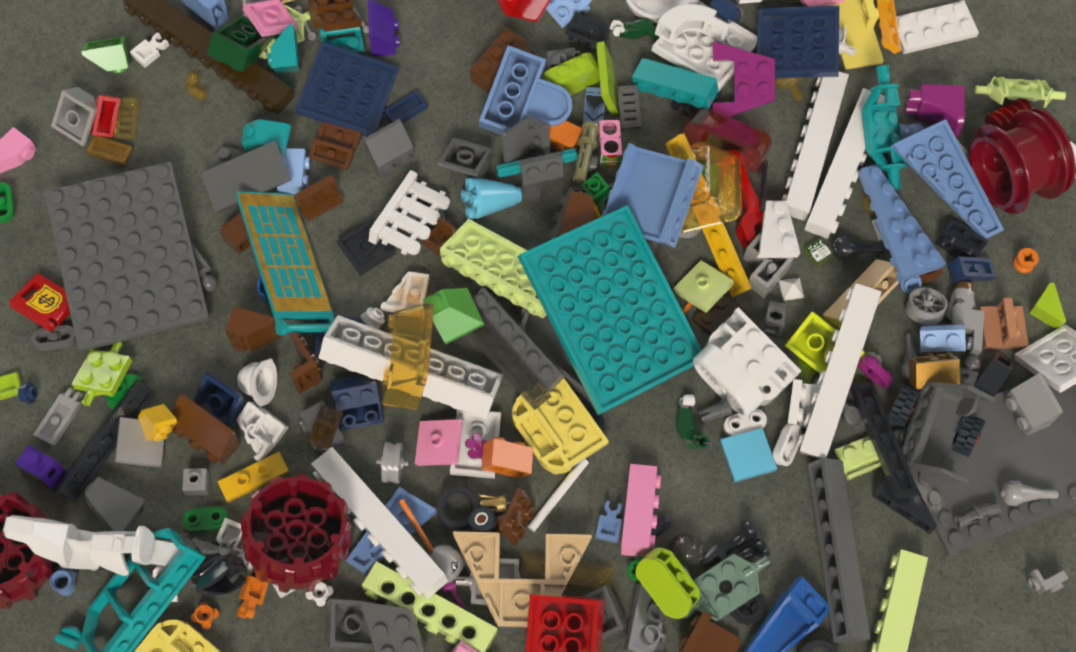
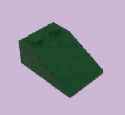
(238, 43)

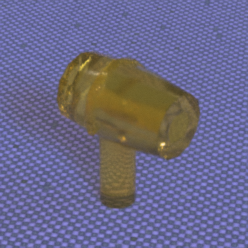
(790, 83)

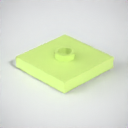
(703, 286)

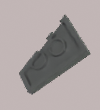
(645, 624)

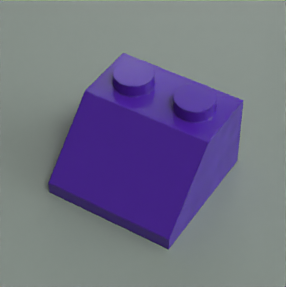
(382, 29)

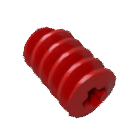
(1003, 115)

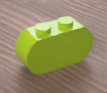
(575, 73)
(667, 583)

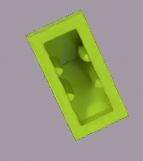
(1049, 308)

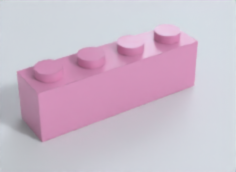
(639, 510)

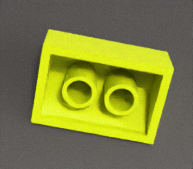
(813, 342)

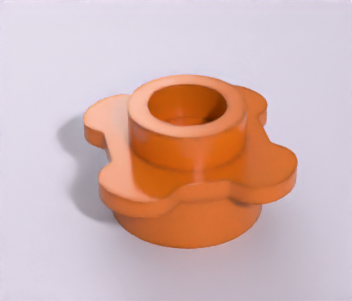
(197, 616)

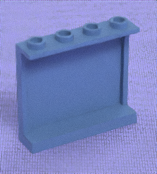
(656, 191)

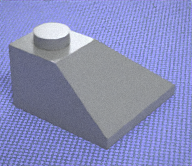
(75, 114)

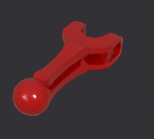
(751, 214)

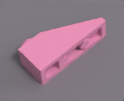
(15, 150)

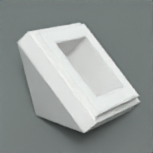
(791, 289)

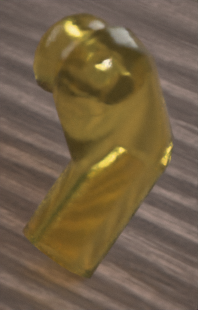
(193, 89)

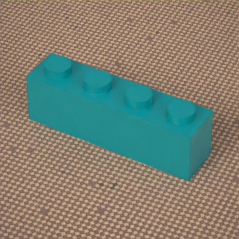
(675, 83)

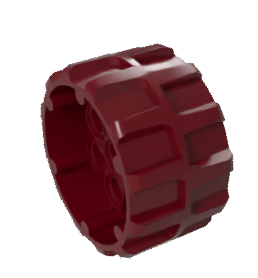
(293, 495)
(30, 573)

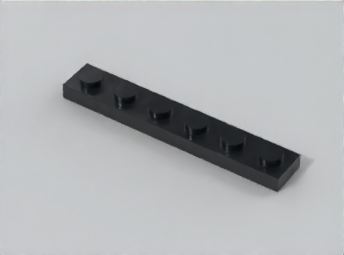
(884, 440)
(103, 442)

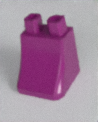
(936, 104)

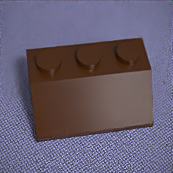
(486, 68)
(203, 431)

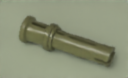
(587, 144)

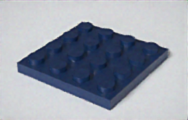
(800, 40)
(347, 89)

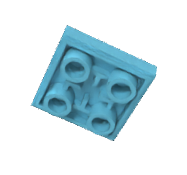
(748, 455)

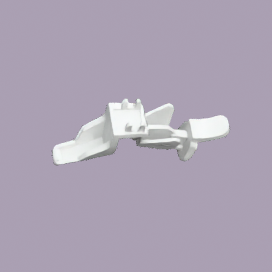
(88, 549)

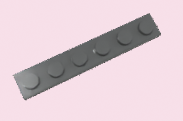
(518, 340)

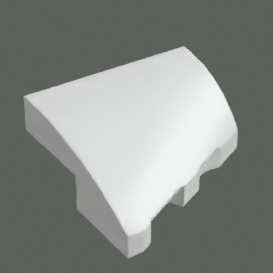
(260, 429)
(231, 533)

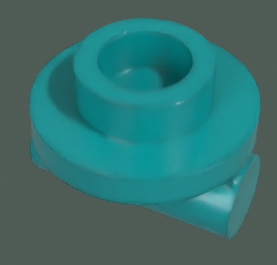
(69, 637)

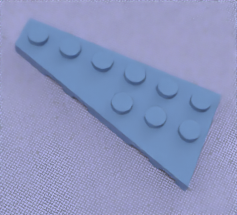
(944, 167)
(901, 234)

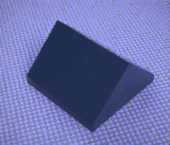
(219, 399)

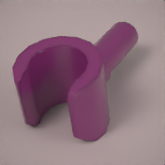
(450, 587)

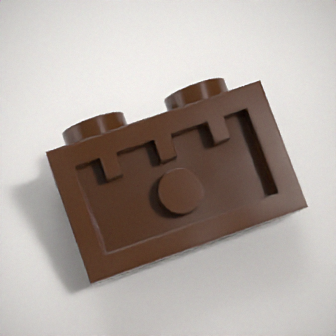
(319, 198)

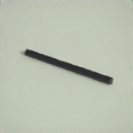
(763, 186)

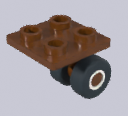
(509, 525)

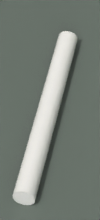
(557, 495)

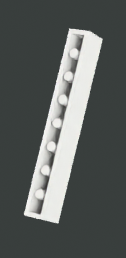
(815, 145)
(841, 174)
(840, 371)
(380, 524)

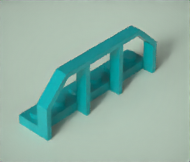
(152, 604)

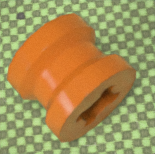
(1023, 265)

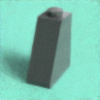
(114, 506)

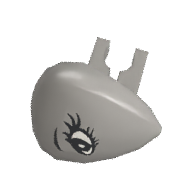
(448, 560)

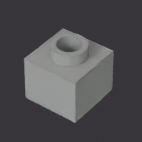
(199, 487)

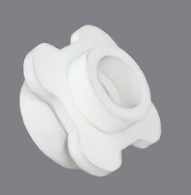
(320, 599)

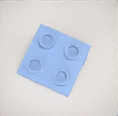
(564, 10)

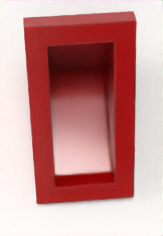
(106, 116)

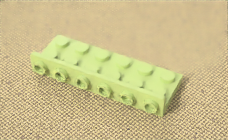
(491, 263)

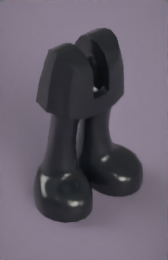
(748, 533)

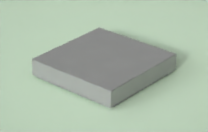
(134, 448)

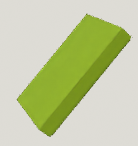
(607, 78)

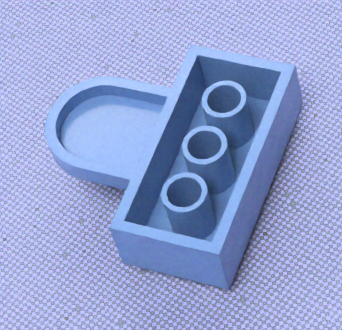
(522, 93)

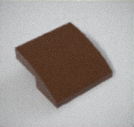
(335, 145)

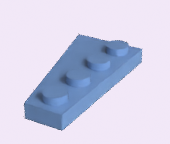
(366, 554)

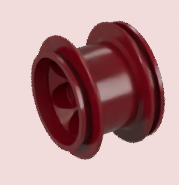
(1023, 160)

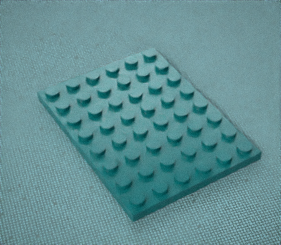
(611, 308)

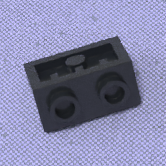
(960, 240)

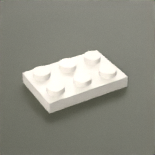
(472, 424)

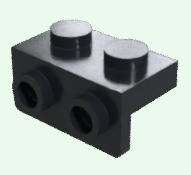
(588, 30)

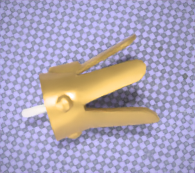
(498, 502)

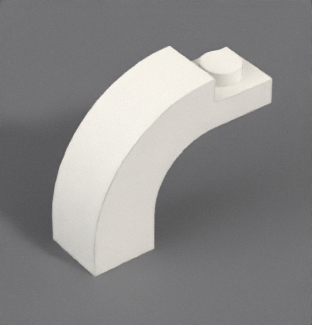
(691, 18)

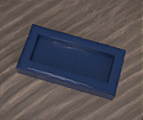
(406, 108)

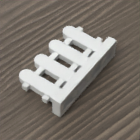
(408, 205)

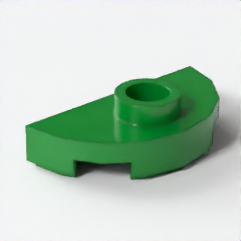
(126, 383)

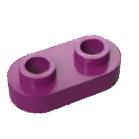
(874, 371)

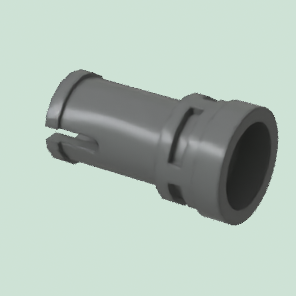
(720, 409)

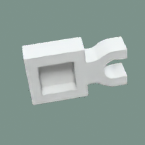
(147, 51)

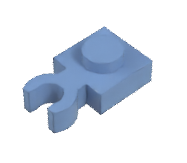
(609, 525)

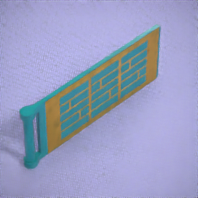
(285, 261)

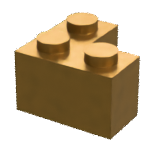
(934, 367)

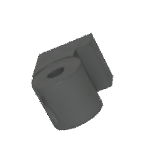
(774, 319)

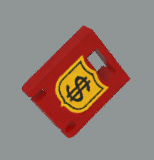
(44, 305)

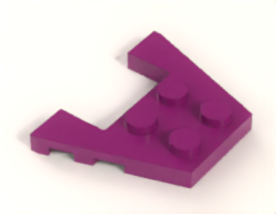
(753, 79)

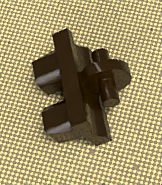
(324, 428)

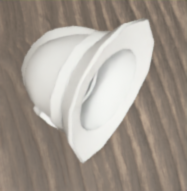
(259, 381)

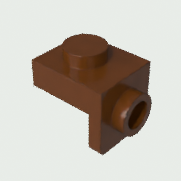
(439, 235)

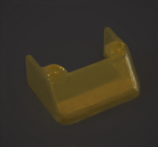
(721, 196)
(409, 356)

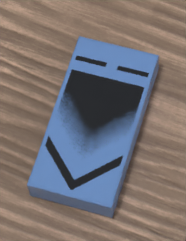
(594, 105)

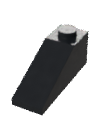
(910, 508)

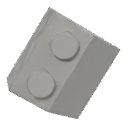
(1033, 405)

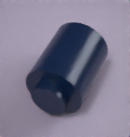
(726, 10)

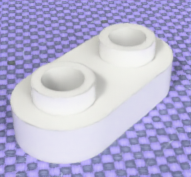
(745, 423)
(787, 445)

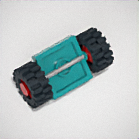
(905, 406)

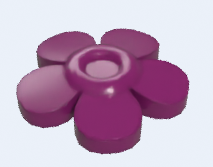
(475, 445)

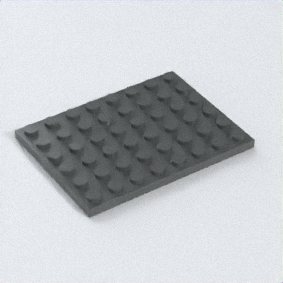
(125, 256)

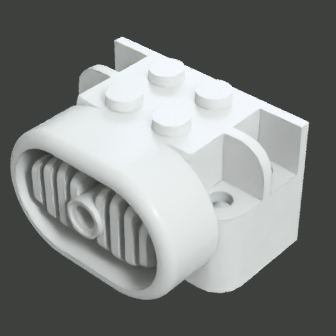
(744, 365)

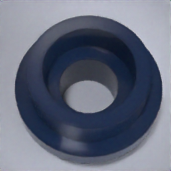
(27, 392)

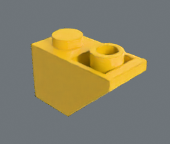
(157, 422)

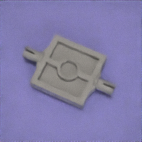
(507, 570)

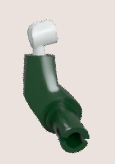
(635, 29)
(685, 427)

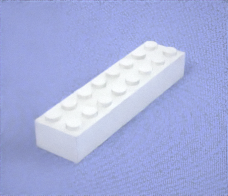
(448, 379)

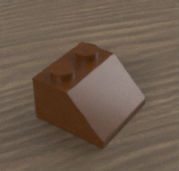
(250, 330)

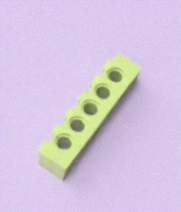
(382, 575)

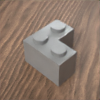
(767, 271)

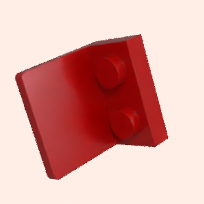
(524, 9)

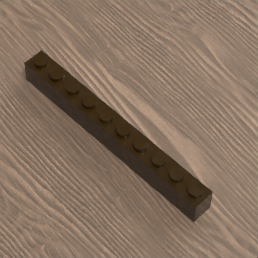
(195, 40)

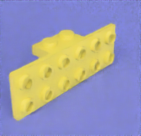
(860, 19)

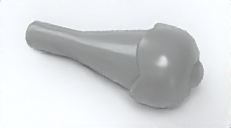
(1015, 493)

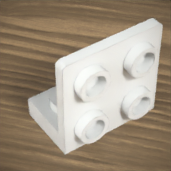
(801, 402)

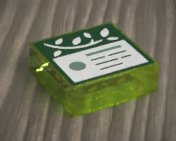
(818, 252)

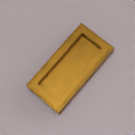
(109, 150)

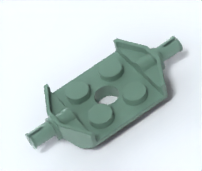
(743, 578)

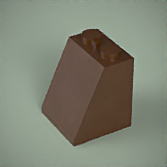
(578, 212)

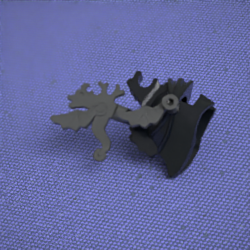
(216, 569)

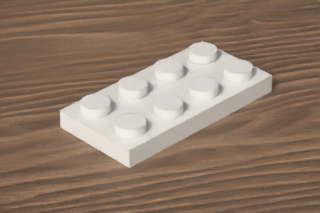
(935, 27)

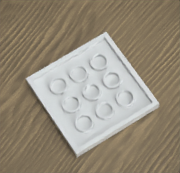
(695, 51)

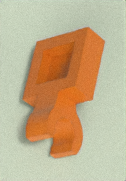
(253, 594)

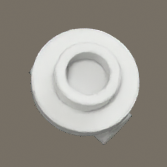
(373, 318)

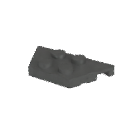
(392, 628)

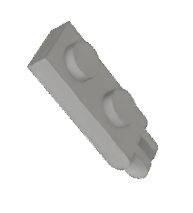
(59, 417)

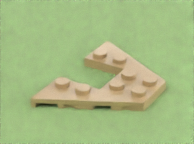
(510, 597)

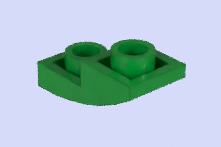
(599, 189)

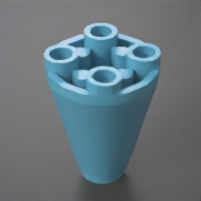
(488, 196)

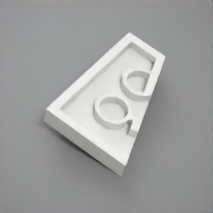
(778, 233)

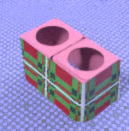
(609, 159)

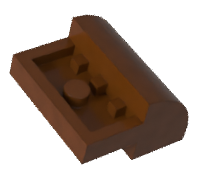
(333, 14)

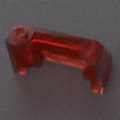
(755, 142)

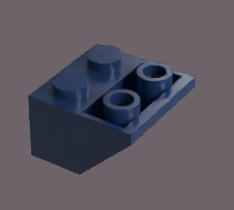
(357, 400)

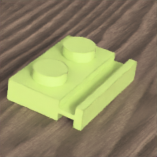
(858, 457)

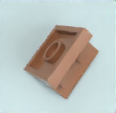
(1004, 326)

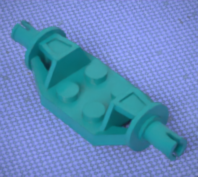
(881, 126)

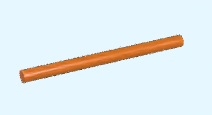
(416, 525)

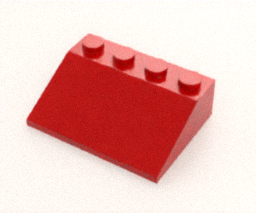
(564, 624)

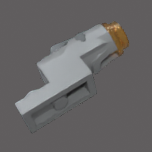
(963, 311)

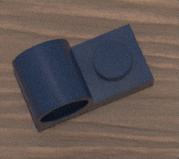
(970, 269)

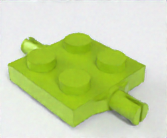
(101, 373)

